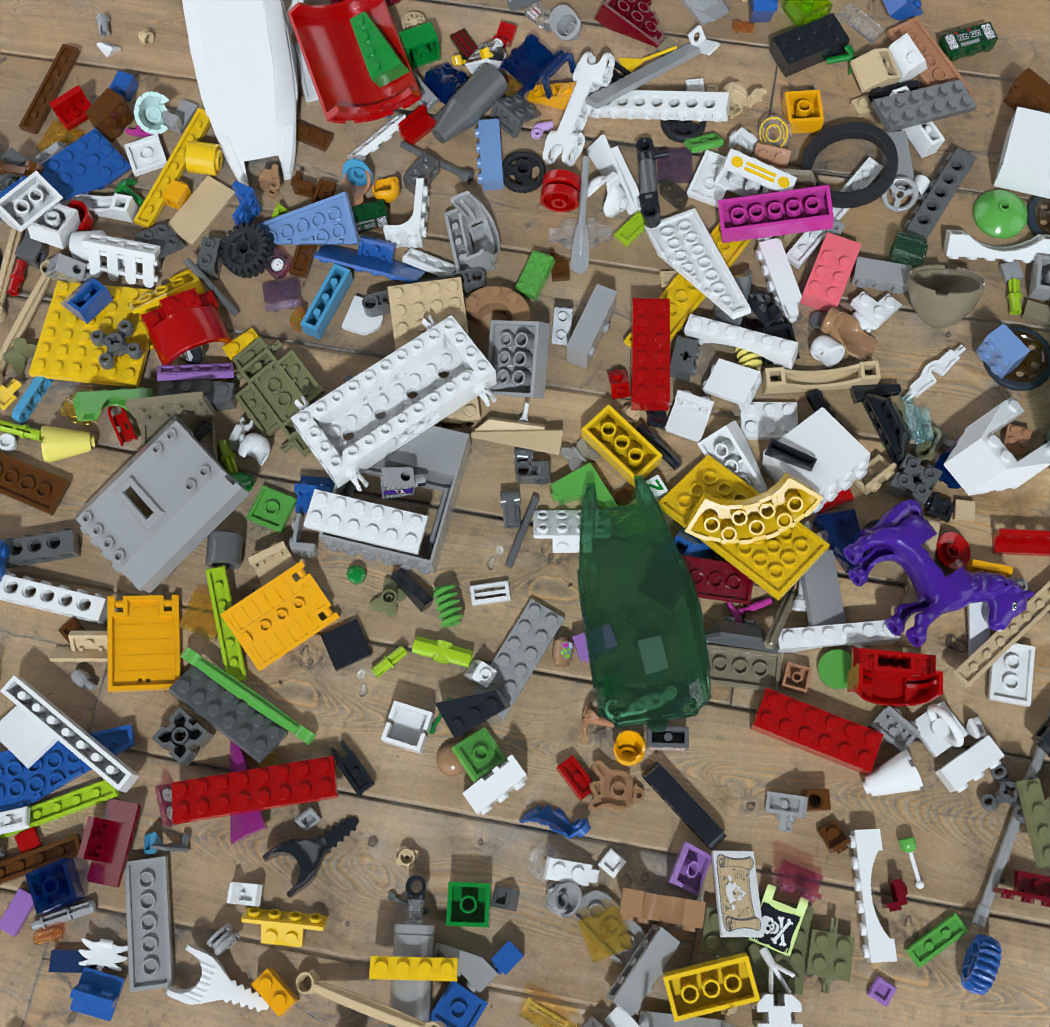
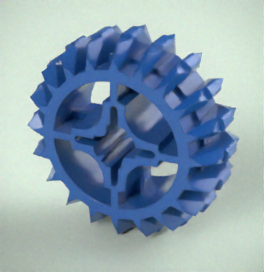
(981, 964)

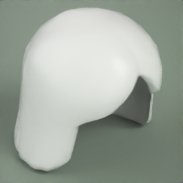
(831, 350)

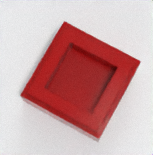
(28, 840)

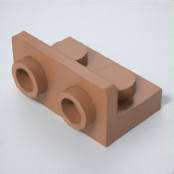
(772, 155)

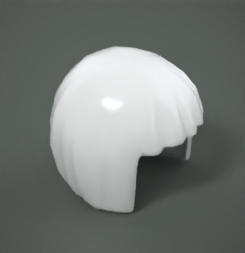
(255, 446)

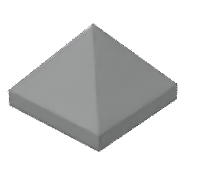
(307, 819)

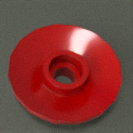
(958, 547)

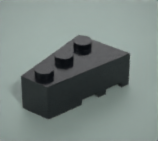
(471, 711)

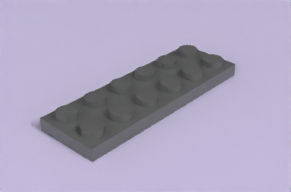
(923, 105)
(228, 714)

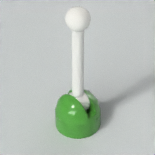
(909, 845)

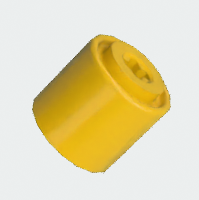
(204, 158)

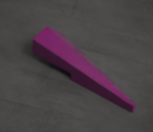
(247, 823)

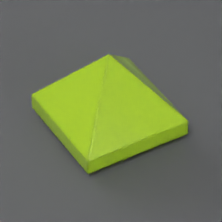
(279, 210)

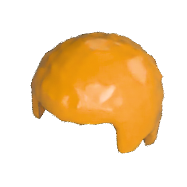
(386, 189)
(629, 747)

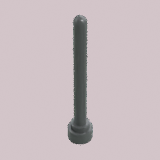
(466, 176)

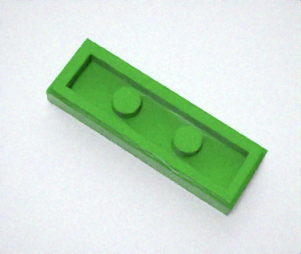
(936, 940)

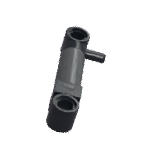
(648, 181)

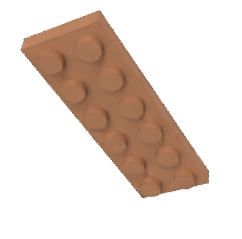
(939, 67)

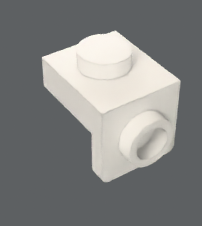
(744, 139)
(244, 894)

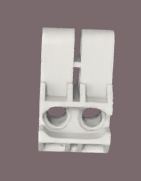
(776, 1013)

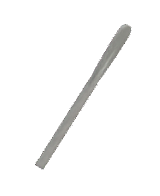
(580, 247)

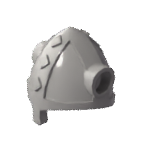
(563, 898)

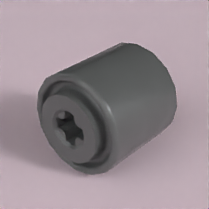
(224, 549)

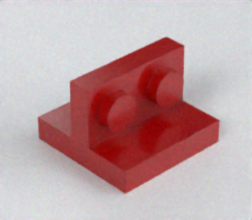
(71, 108)

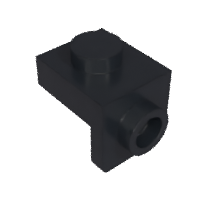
(939, 508)

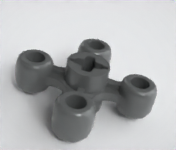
(116, 344)
(1003, 796)

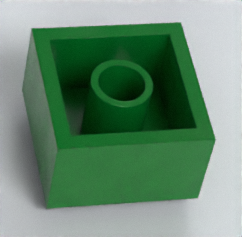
(420, 45)
(469, 904)

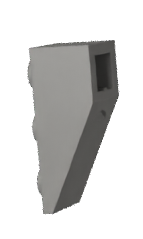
(471, 966)

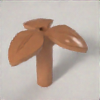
(590, 716)

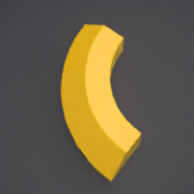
(753, 517)

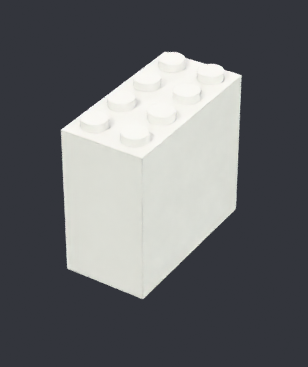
(1026, 154)
(837, 452)

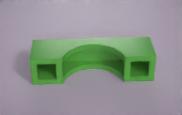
(89, 404)

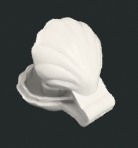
(615, 200)

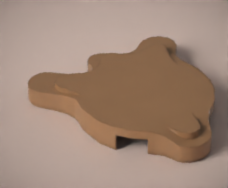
(613, 790)

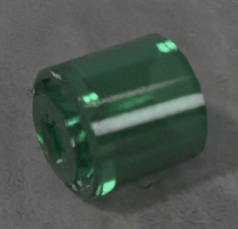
(908, 249)

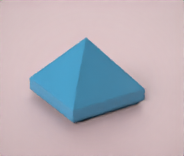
(149, 840)

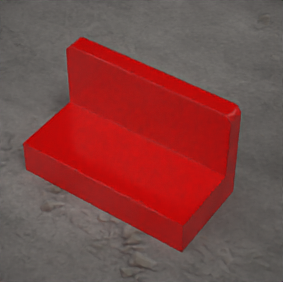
(416, 125)

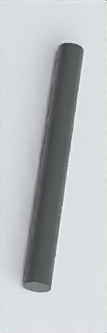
(207, 282)
(522, 531)

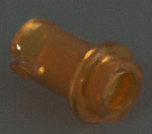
(745, 27)
(54, 934)

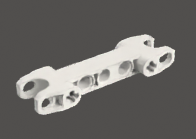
(569, 136)

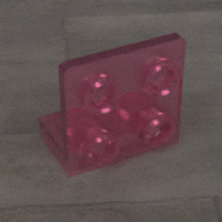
(800, 880)

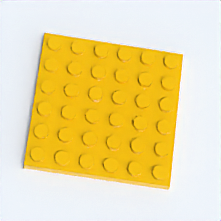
(66, 345)

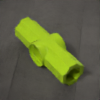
(442, 652)

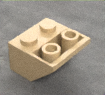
(875, 69)

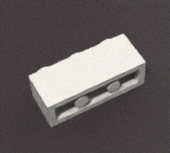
(970, 764)

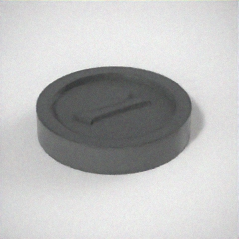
(816, 320)

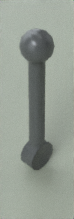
(392, 897)

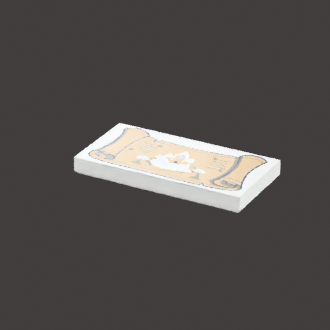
(737, 894)

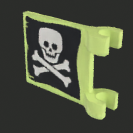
(780, 923)

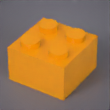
(803, 111)

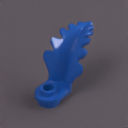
(557, 821)

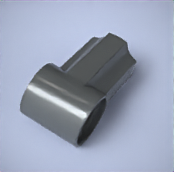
(510, 503)

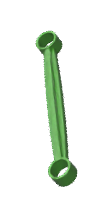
(252, 698)

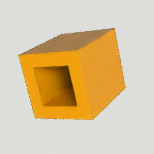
(176, 194)

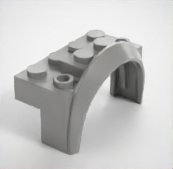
(485, 235)

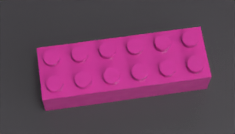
(776, 214)

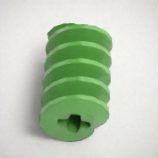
(447, 605)

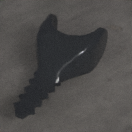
(311, 852)

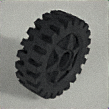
(249, 239)

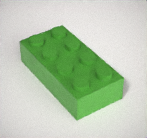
(535, 275)

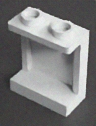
(732, 383)

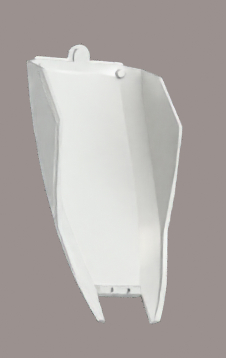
(246, 78)

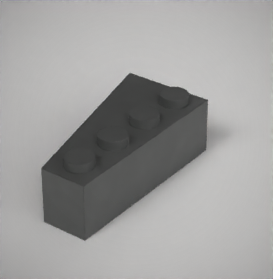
(218, 393)

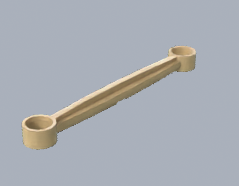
(7, 267)
(26, 314)
(360, 1003)

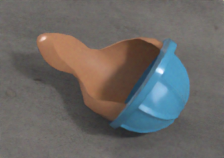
(357, 179)

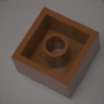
(110, 114)

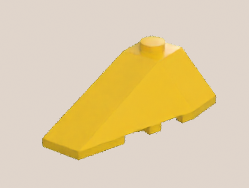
(178, 283)

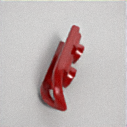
(121, 419)

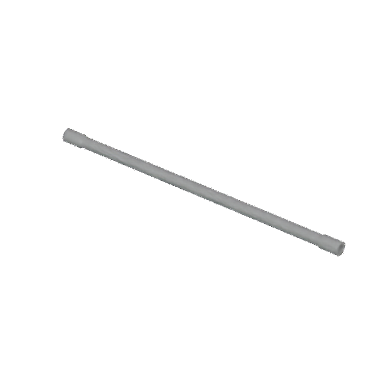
(983, 908)

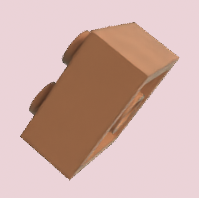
(1016, 439)
(796, 677)

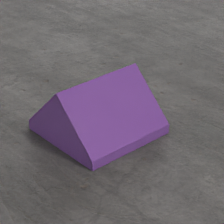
(690, 868)

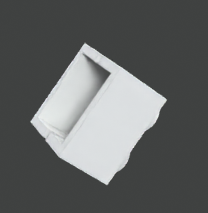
(408, 727)

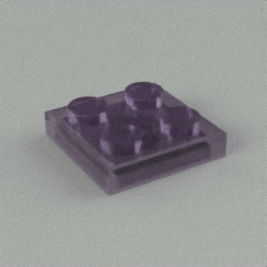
(676, 167)

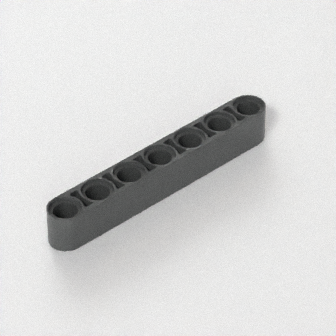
(468, 286)

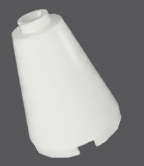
(893, 777)

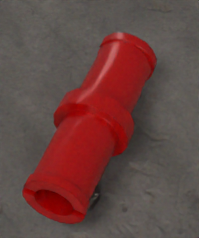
(17, 277)

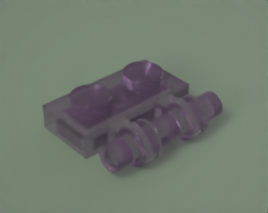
(282, 290)

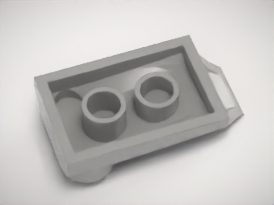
(706, 10)

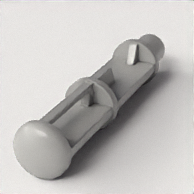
(64, 915)

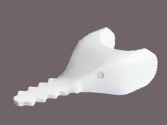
(215, 985)

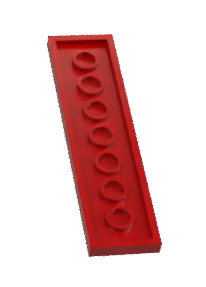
(254, 790)

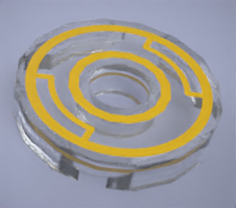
(781, 124)

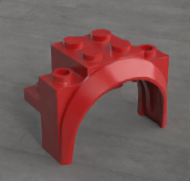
(890, 678)

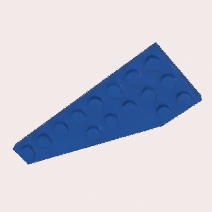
(82, 167)
(53, 769)

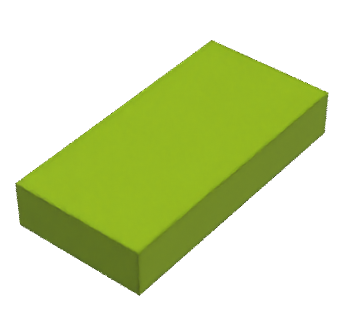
(631, 230)

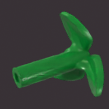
(845, 57)
(123, 187)

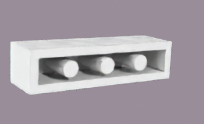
(923, 137)

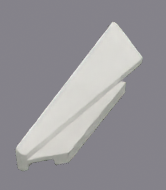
(611, 160)

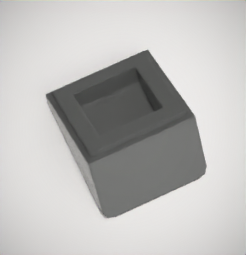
(505, 898)

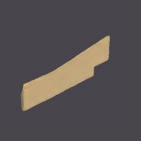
(520, 434)

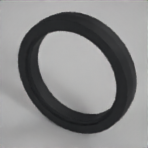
(862, 131)

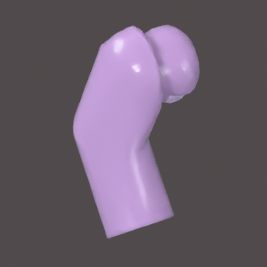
(539, 129)

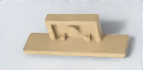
(85, 647)

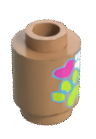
(562, 652)

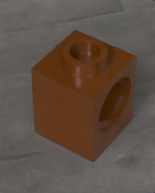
(823, 799)

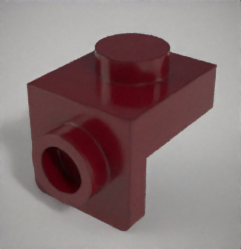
(899, 893)

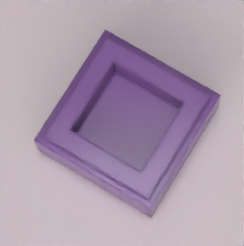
(881, 991)

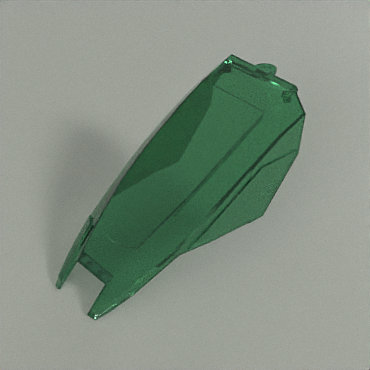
(639, 615)

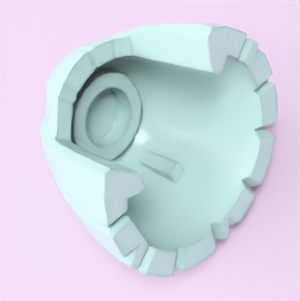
(148, 112)

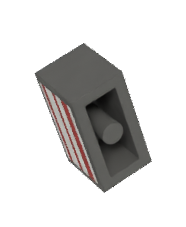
(670, 739)

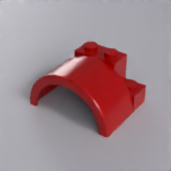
(184, 323)

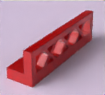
(1021, 542)

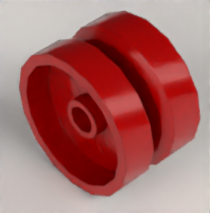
(560, 191)

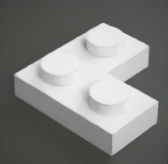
(875, 311)

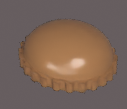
(448, 762)

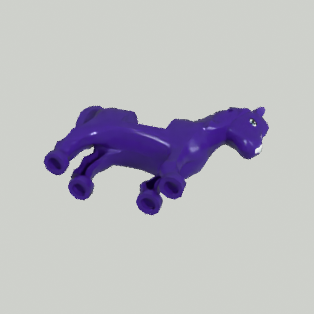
(900, 539)

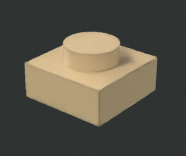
(861, 106)

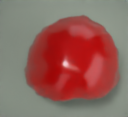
(84, 214)

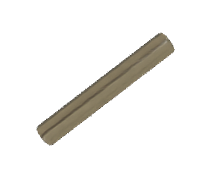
(779, 621)

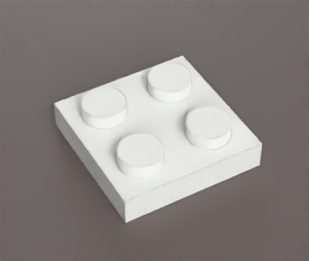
(146, 155)

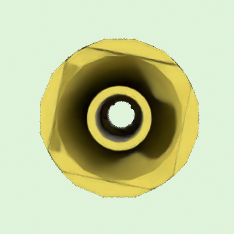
(64, 443)

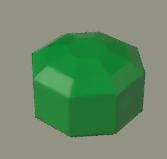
(356, 574)

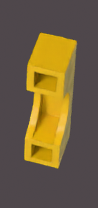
(413, 968)

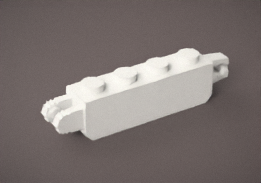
(779, 276)

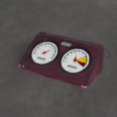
(279, 266)
(164, 798)

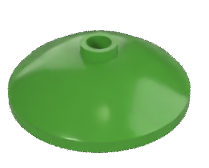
(997, 221)

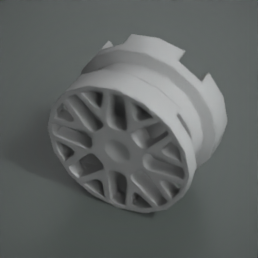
(223, 940)

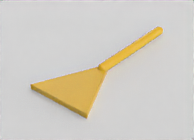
(632, 64)

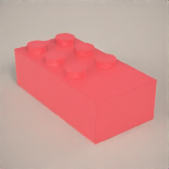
(830, 273)

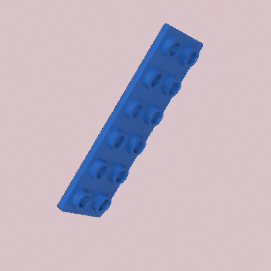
(373, 257)

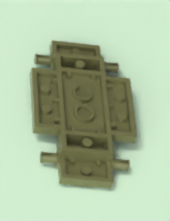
(274, 389)
(814, 952)

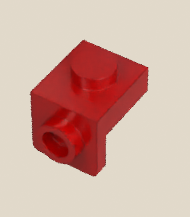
(506, 33)
(619, 384)

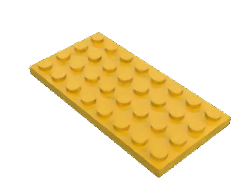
(770, 563)

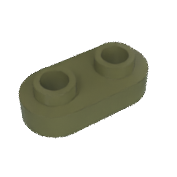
(929, 447)

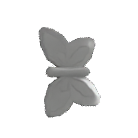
(579, 454)

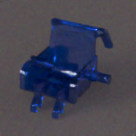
(535, 61)

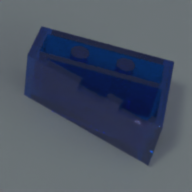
(839, 531)

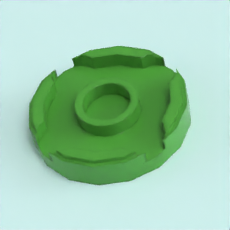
(833, 668)

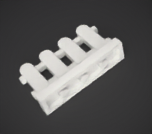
(118, 248)

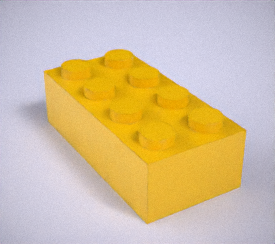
(621, 445)
(710, 986)

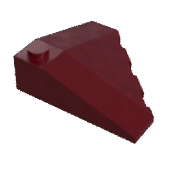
(631, 19)

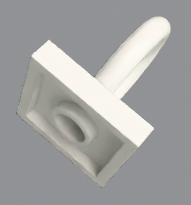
(940, 729)

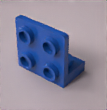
(248, 204)

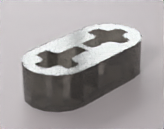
(672, 194)

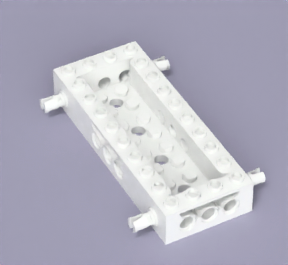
(385, 389)

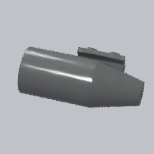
(469, 103)

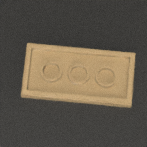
(201, 210)

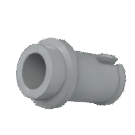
(103, 27)

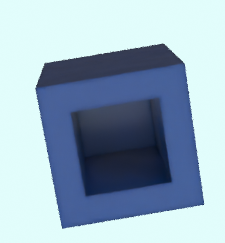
(124, 85)
(506, 958)

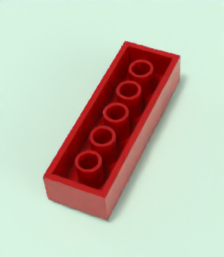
(650, 354)
(817, 731)

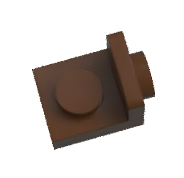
(302, 187)
(833, 837)

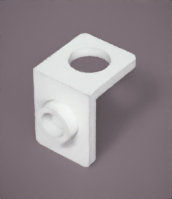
(706, 46)

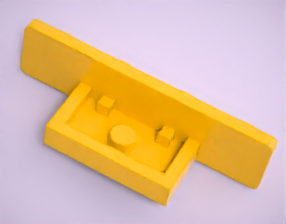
(282, 926)

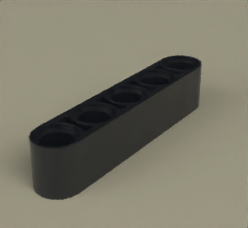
(683, 805)

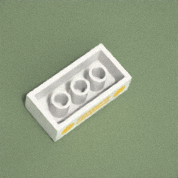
(750, 176)

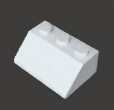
(28, 202)

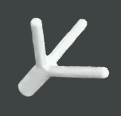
(773, 966)

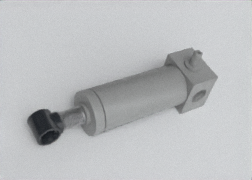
(413, 940)

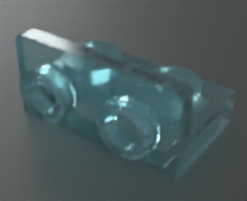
(919, 423)

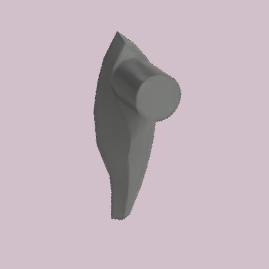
(176, 847)

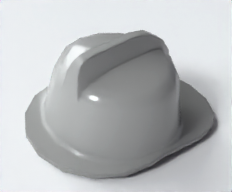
(565, 23)

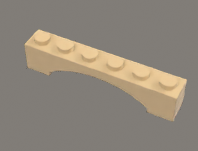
(788, 381)

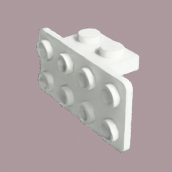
(559, 525)

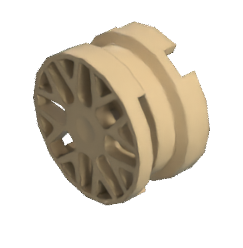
(410, 22)

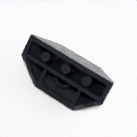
(889, 426)

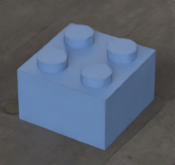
(1002, 351)

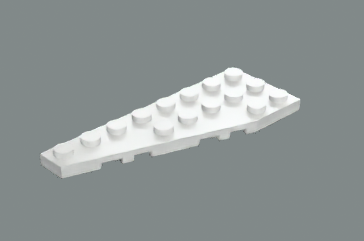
(691, 251)

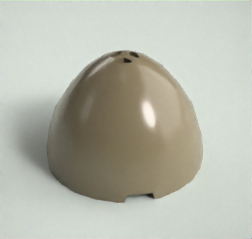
(943, 294)

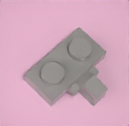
(786, 808)

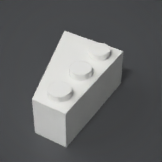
(496, 786)

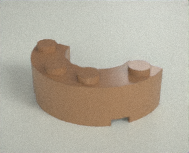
(498, 300)
(662, 909)

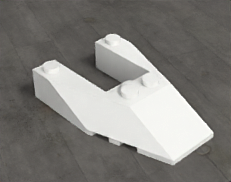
(982, 460)

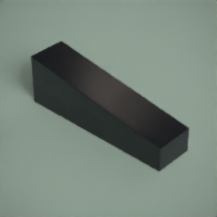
(859, 392)
(790, 455)
(412, 589)

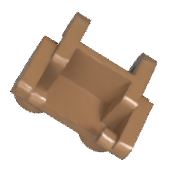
(269, 180)

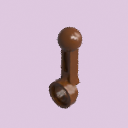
(29, 168)

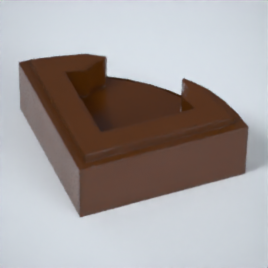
(624, 496)

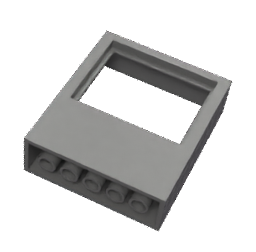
(443, 460)

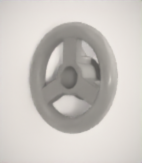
(895, 189)

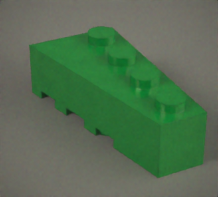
(379, 56)

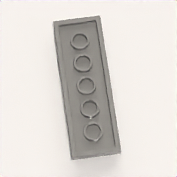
(522, 652)
(149, 924)

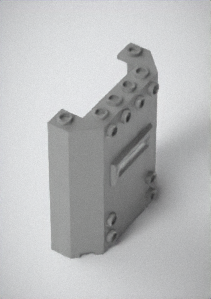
(187, 499)

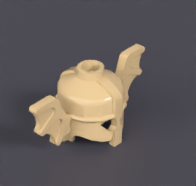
(739, 96)

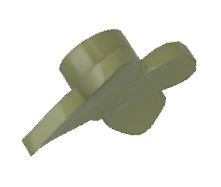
(18, 354)
(389, 598)

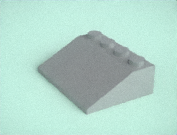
(520, 357)

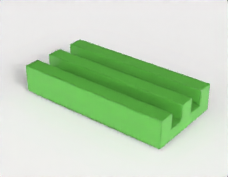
(704, 142)

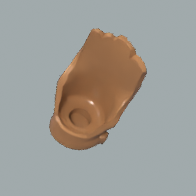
(848, 332)

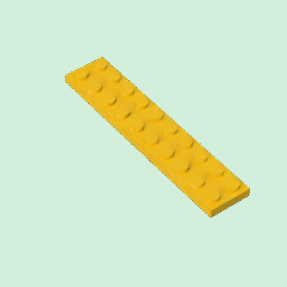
(686, 297)

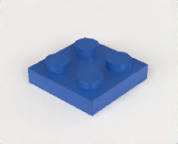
(458, 1007)

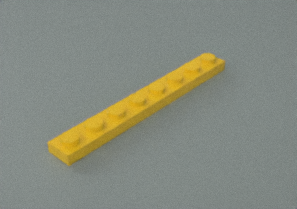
(173, 170)

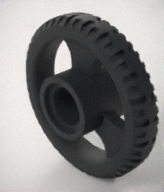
(682, 129)
(523, 166)

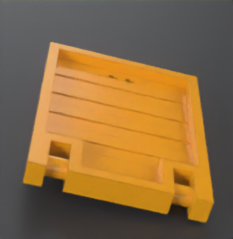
(279, 616)
(143, 643)

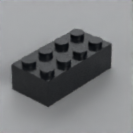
(809, 45)

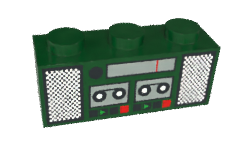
(968, 41)
(370, 216)

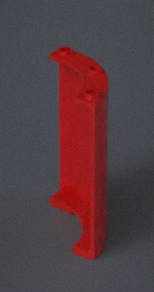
(339, 66)

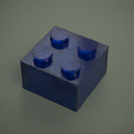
(55, 886)

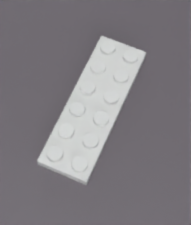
(366, 521)

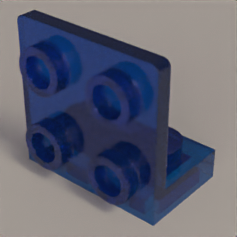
(445, 81)

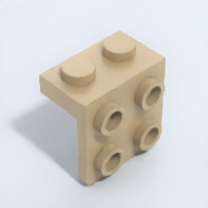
(272, 562)

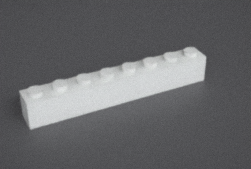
(70, 734)

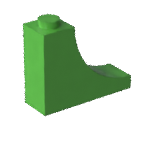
(573, 487)

